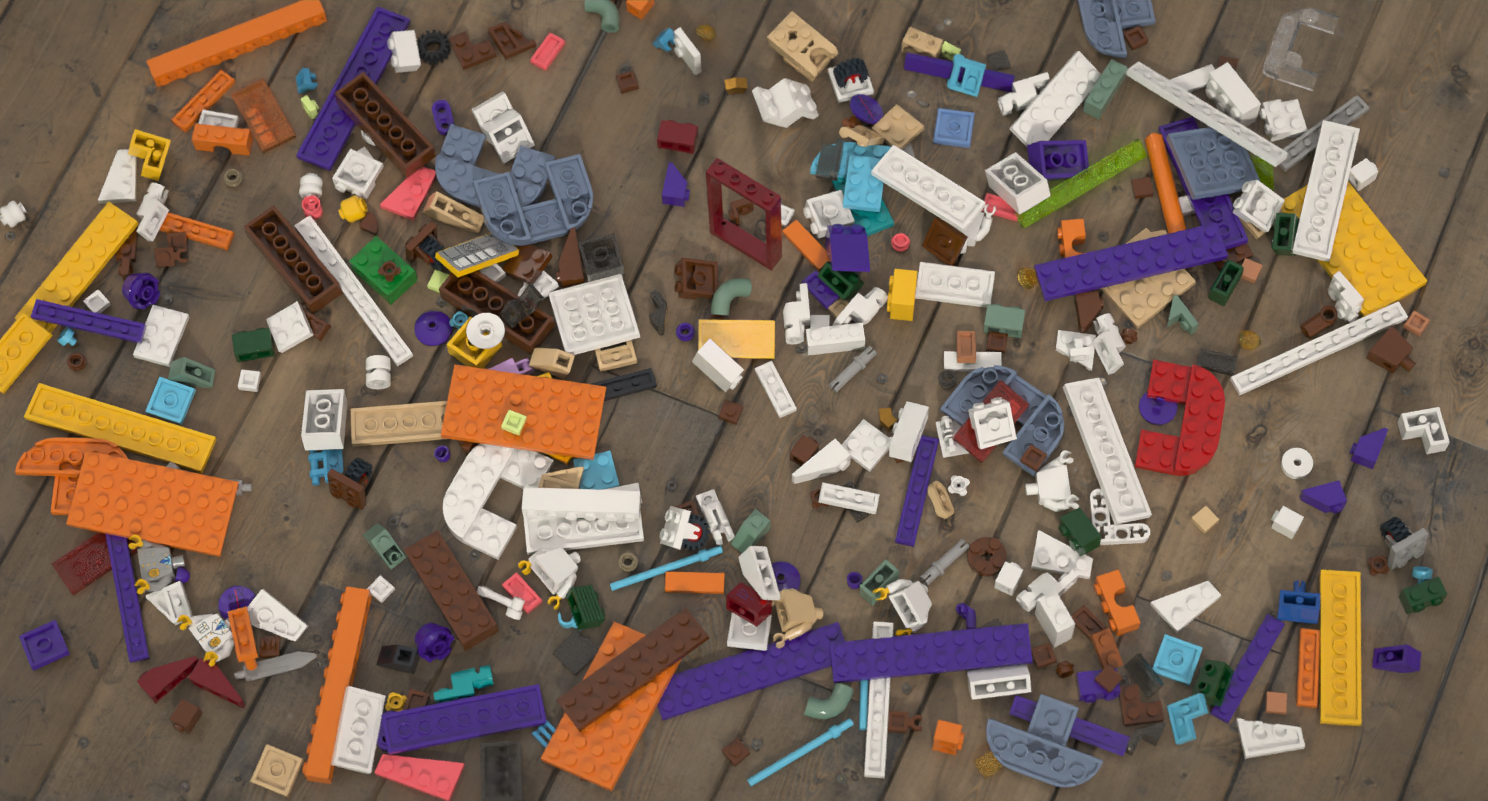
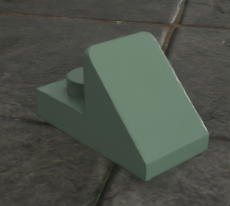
(1180, 313)

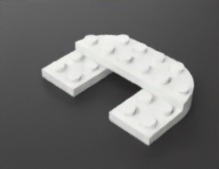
(475, 483)

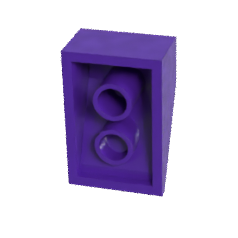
(1058, 158)
(847, 248)

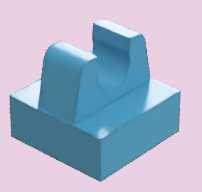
(663, 38)
(304, 80)

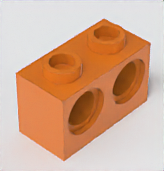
(948, 737)

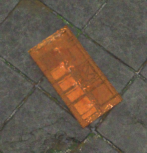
(263, 115)

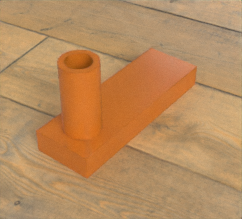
(243, 637)

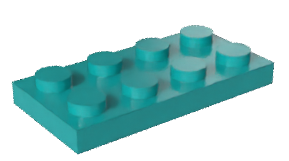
(872, 221)

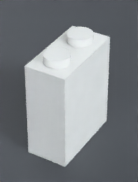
(718, 366)
(1054, 618)

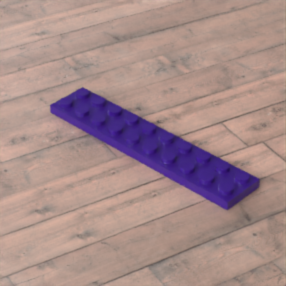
(369, 56)
(1130, 261)
(931, 653)
(748, 672)

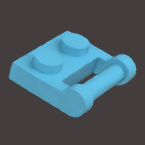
(972, 76)

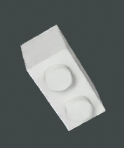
(404, 51)

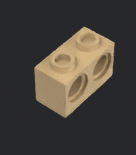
(921, 44)

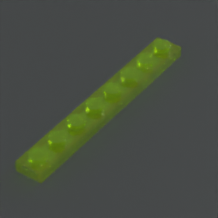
(1084, 182)

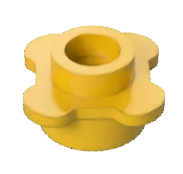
(393, 697)

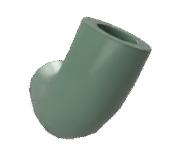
(608, 11)
(727, 292)
(832, 706)

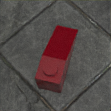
(164, 678)
(214, 681)

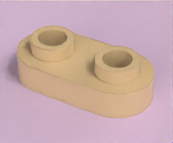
(940, 499)

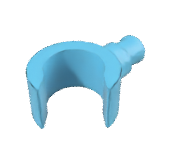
(566, 624)

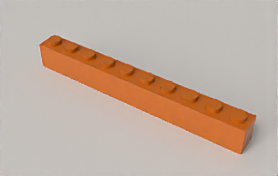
(236, 41)
(338, 676)

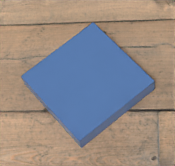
(953, 128)

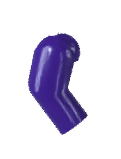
(968, 614)

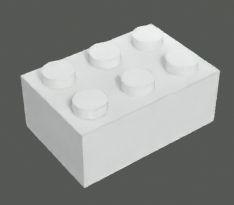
(1232, 95)
(1017, 183)
(324, 419)

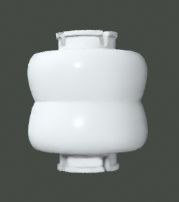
(310, 185)
(12, 214)

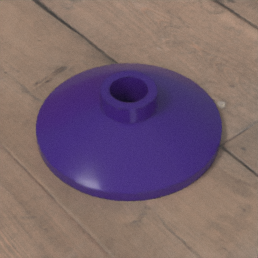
(436, 335)
(790, 574)

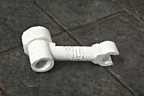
(514, 606)

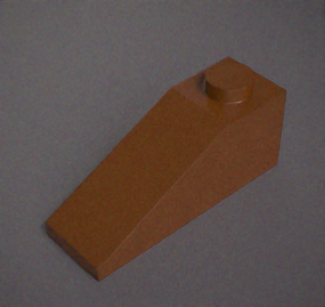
(570, 266)

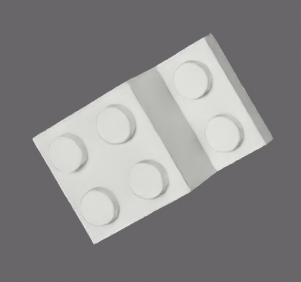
(785, 103)
(502, 126)

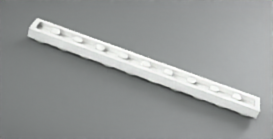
(1207, 114)
(354, 291)
(1318, 348)

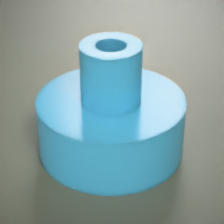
(66, 337)
(1422, 573)

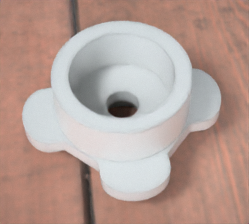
(955, 480)

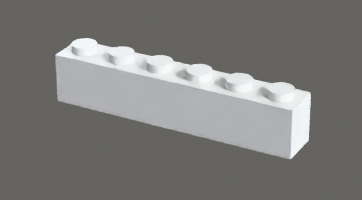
(581, 504)

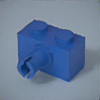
(1298, 605)

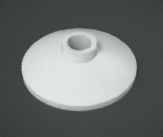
(485, 323)

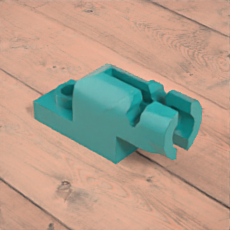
(464, 684)

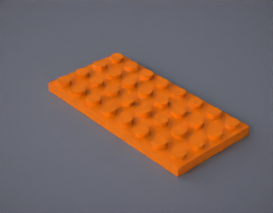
(559, 413)
(153, 502)
(606, 744)

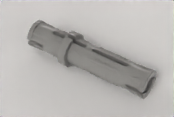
(858, 364)
(937, 568)

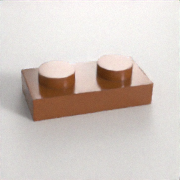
(1106, 648)

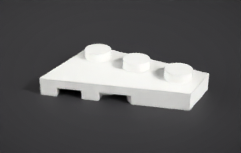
(1267, 739)

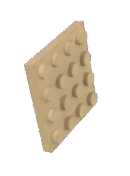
(1148, 296)

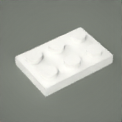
(161, 335)

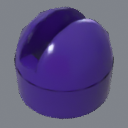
(440, 454)
(182, 575)
(854, 580)

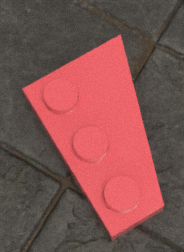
(410, 194)

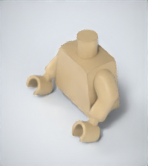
(795, 614)

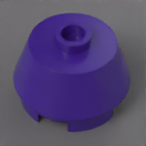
(141, 290)
(433, 641)

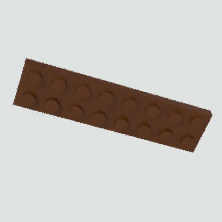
(632, 669)

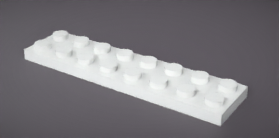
(1325, 191)
(1107, 451)

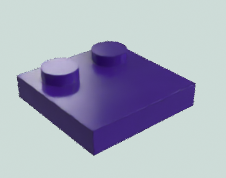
(44, 645)

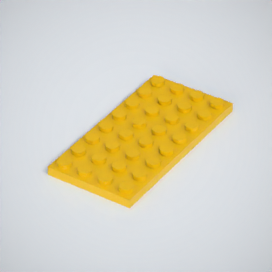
(1365, 253)

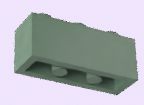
(1105, 89)

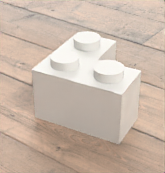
(1427, 425)

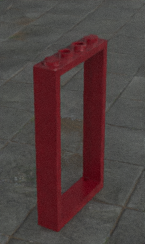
(766, 253)

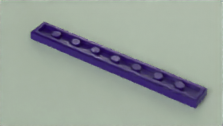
(127, 598)

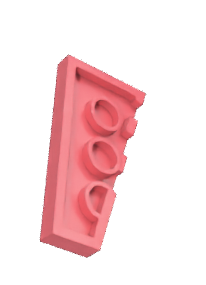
(424, 775)

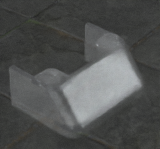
(1283, 63)

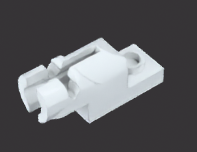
(1022, 93)
(152, 211)
(862, 308)
(797, 316)
(1108, 343)
(714, 516)
(1044, 585)

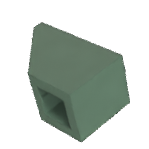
(384, 545)

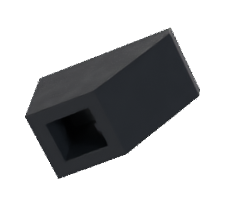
(399, 658)

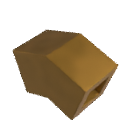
(736, 85)
(886, 418)

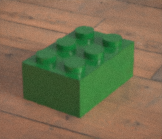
(371, 258)

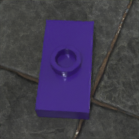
(820, 290)

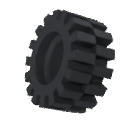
(436, 56)

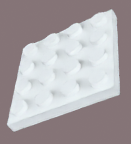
(594, 315)

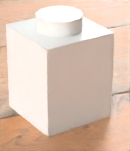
(1362, 174)
(1286, 522)
(1008, 578)

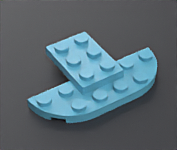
(861, 188)

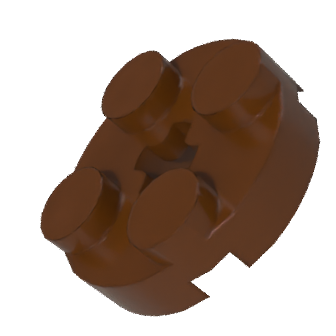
(986, 545)

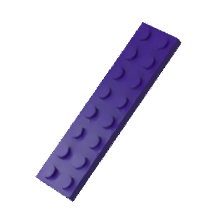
(1209, 209)
(463, 719)

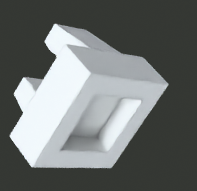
(1079, 352)

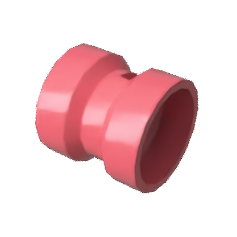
(312, 203)

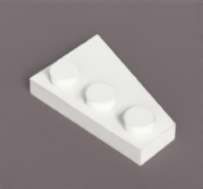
(121, 180)
(1059, 558)
(1186, 604)
(273, 616)

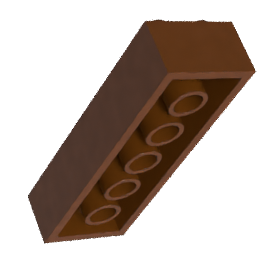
(385, 124)
(293, 259)
(480, 294)
(451, 590)

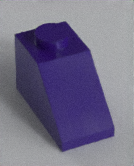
(675, 188)
(1368, 448)
(1325, 497)
(1397, 659)

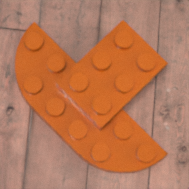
(63, 460)

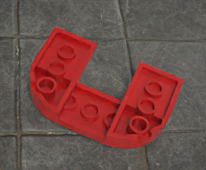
(1200, 423)

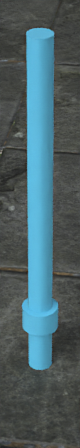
(702, 555)
(834, 732)

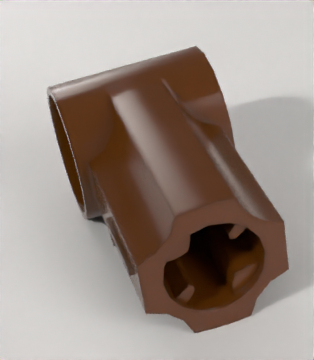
(1318, 322)

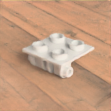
(946, 430)

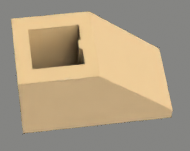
(552, 360)

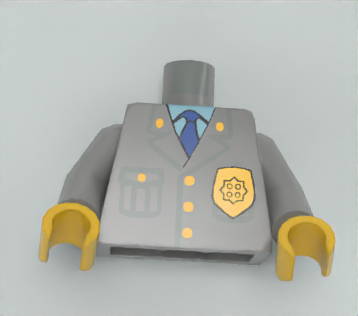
(156, 565)

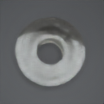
(947, 374)

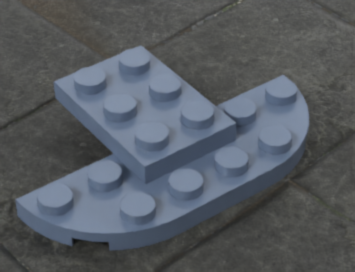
(1106, 18)
(1043, 748)

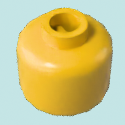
(353, 209)

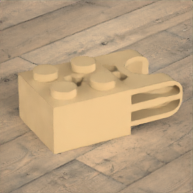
(800, 43)

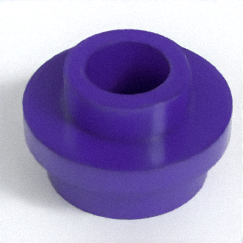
(685, 327)

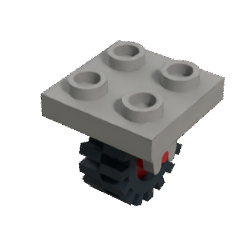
(1402, 542)

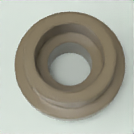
(230, 174)
(628, 556)

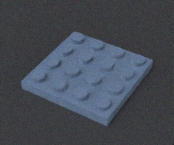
(1211, 162)

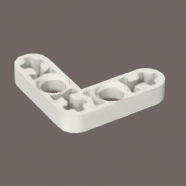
(1110, 530)

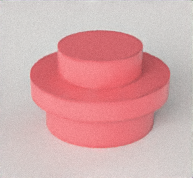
(900, 242)

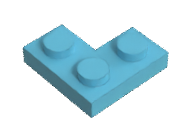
(1181, 717)

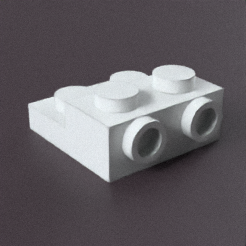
(1282, 119)
(357, 174)
(1258, 205)
(827, 211)
(1347, 298)
(992, 422)

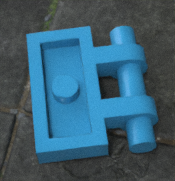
(331, 459)

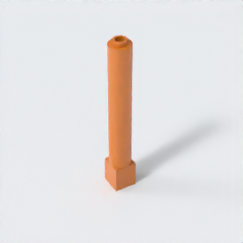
(1165, 183)

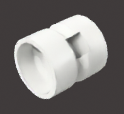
(378, 372)

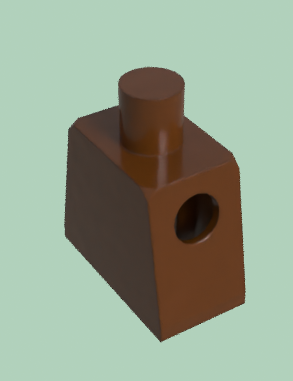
(1391, 352)

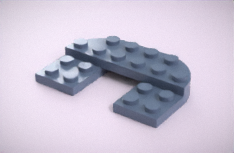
(457, 168)
(542, 220)
(1040, 421)

